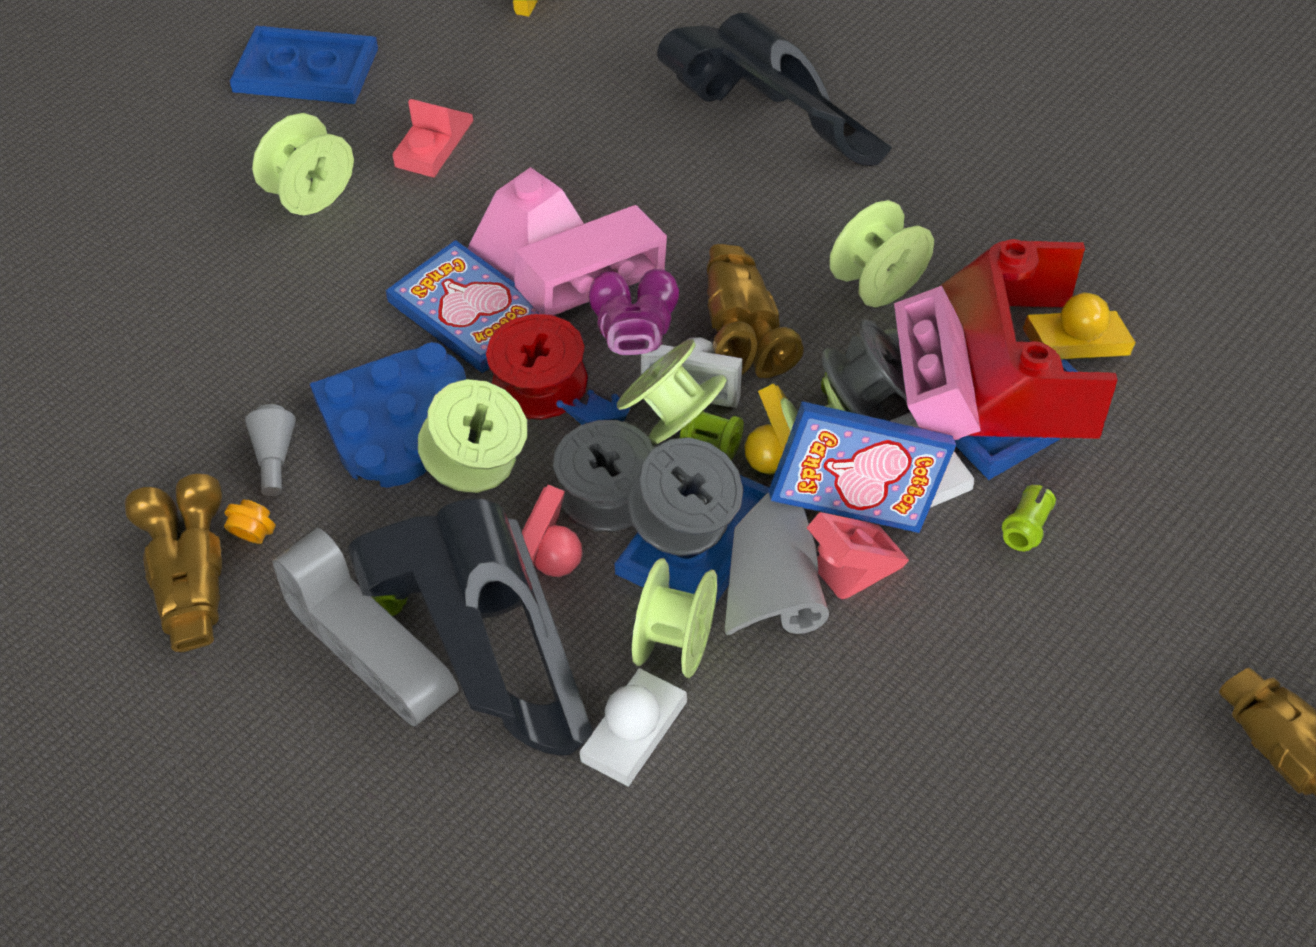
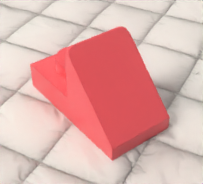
(431, 138)
(853, 553)

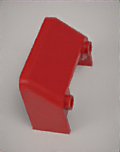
(1023, 384)

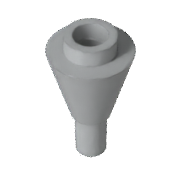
(270, 435)

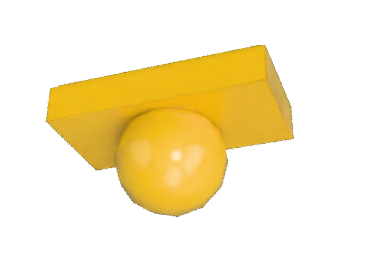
(1081, 329)
(767, 442)

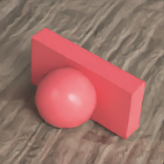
(552, 547)

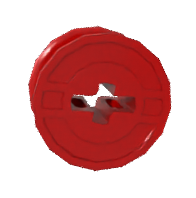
(538, 363)

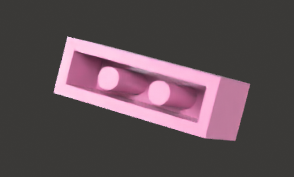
(561, 268)
(936, 365)

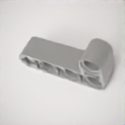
(360, 630)

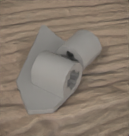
(774, 570)

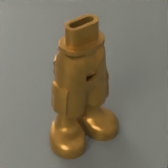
(747, 315)
(182, 570)
(1277, 724)

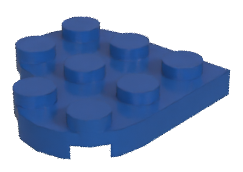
(381, 409)

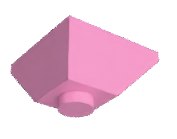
(519, 215)

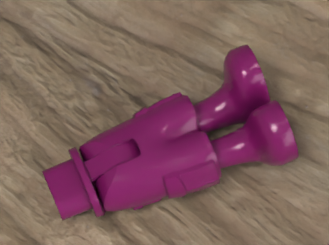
(634, 327)

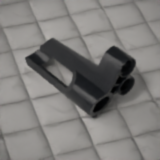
(744, 47)
(471, 568)

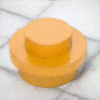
(249, 521)

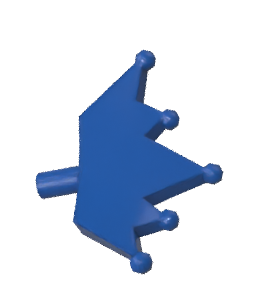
(596, 409)

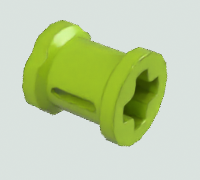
(718, 431)

